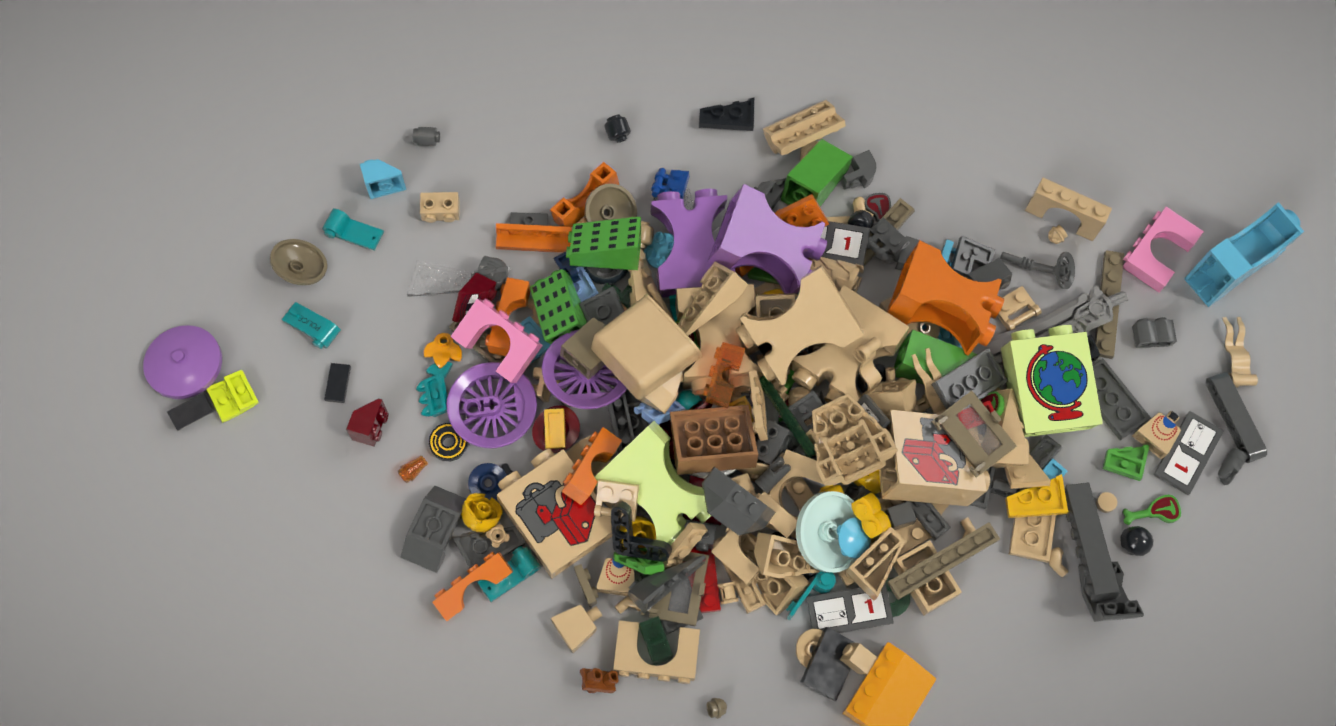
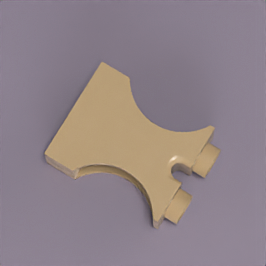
(813, 318)
(712, 334)
(839, 363)

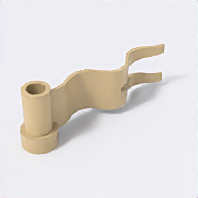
(866, 354)
(1239, 355)
(930, 393)

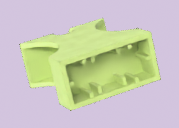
(661, 490)

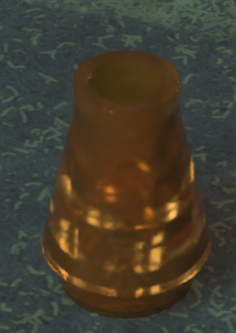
(412, 469)

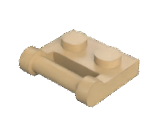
(1013, 303)
(614, 492)

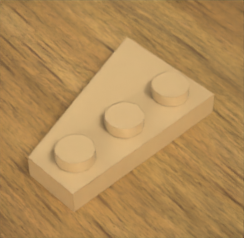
(1027, 475)

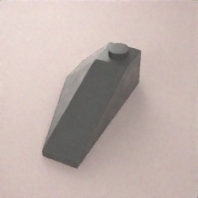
(656, 586)

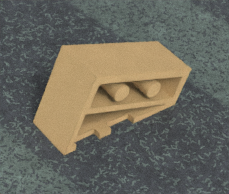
(876, 563)

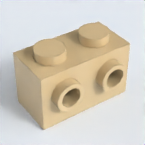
(439, 206)

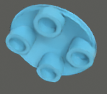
(659, 249)
(852, 538)

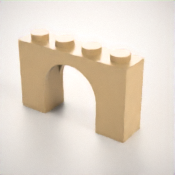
(1052, 195)
(800, 467)
(730, 549)
(681, 667)

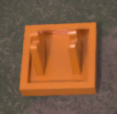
(803, 213)

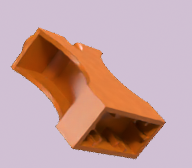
(939, 295)

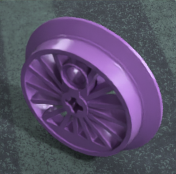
(576, 379)
(524, 403)

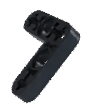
(631, 542)

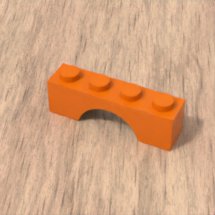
(571, 210)
(514, 296)
(582, 482)
(451, 601)

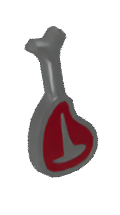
(878, 204)

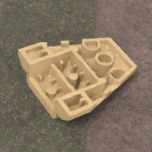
(849, 442)

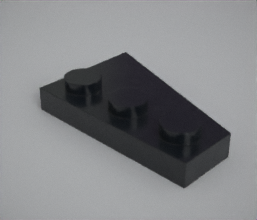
(732, 117)

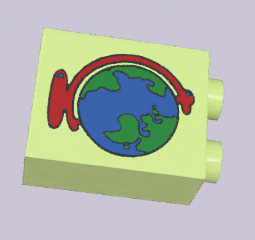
(1052, 381)

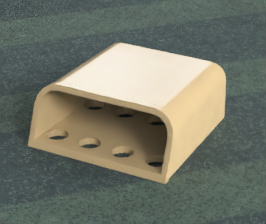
(644, 347)

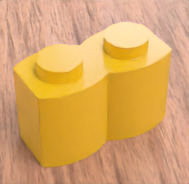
(872, 518)

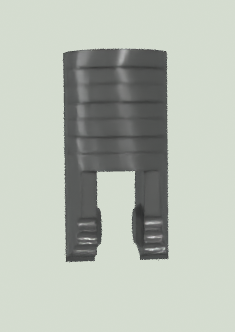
(1231, 465)
(773, 475)

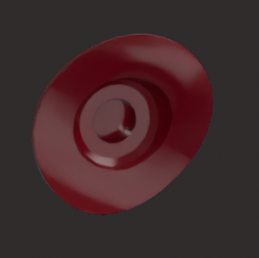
(572, 429)

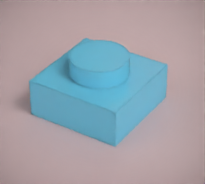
(1054, 469)

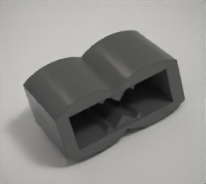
(1154, 333)

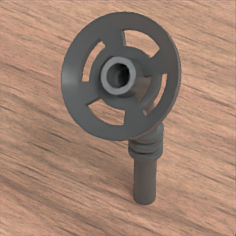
(1059, 270)

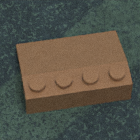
(713, 439)

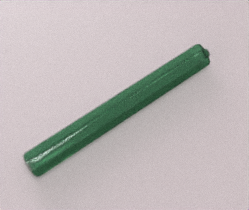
(787, 416)

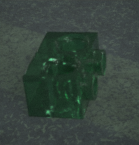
(655, 640)

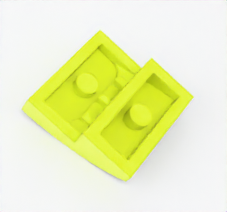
(232, 396)

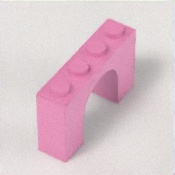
(1142, 262)
(522, 345)

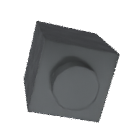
(901, 515)

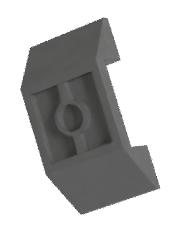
(432, 528)
(1115, 609)

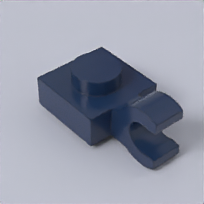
(564, 263)

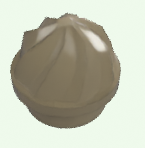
(716, 707)

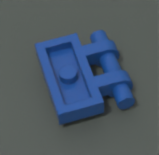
(676, 182)

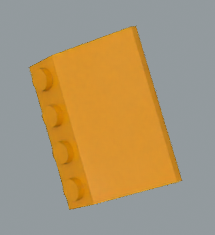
(890, 690)

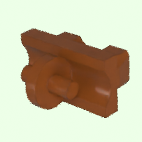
(596, 680)

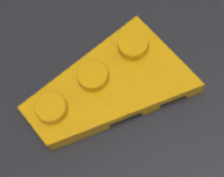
(1038, 500)

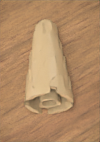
(840, 272)

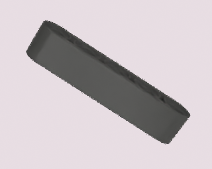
(1236, 416)

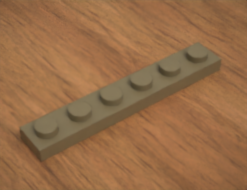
(1110, 284)
(943, 561)

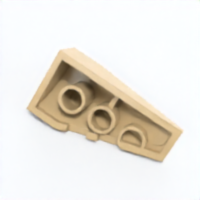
(718, 291)
(780, 557)

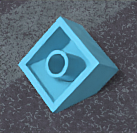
(381, 178)

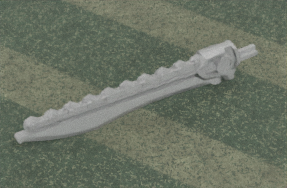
(1092, 311)

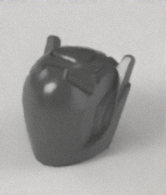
(493, 269)

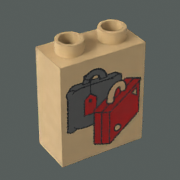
(927, 464)
(548, 519)

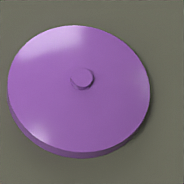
(182, 362)

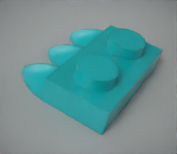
(435, 395)

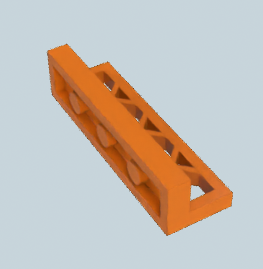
(532, 237)

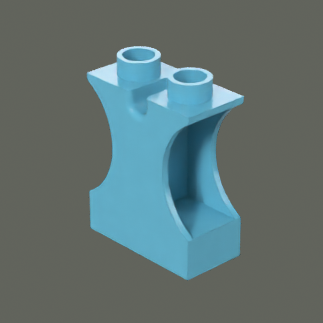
(1244, 254)

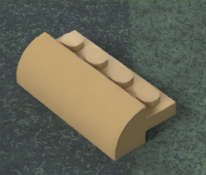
(803, 128)

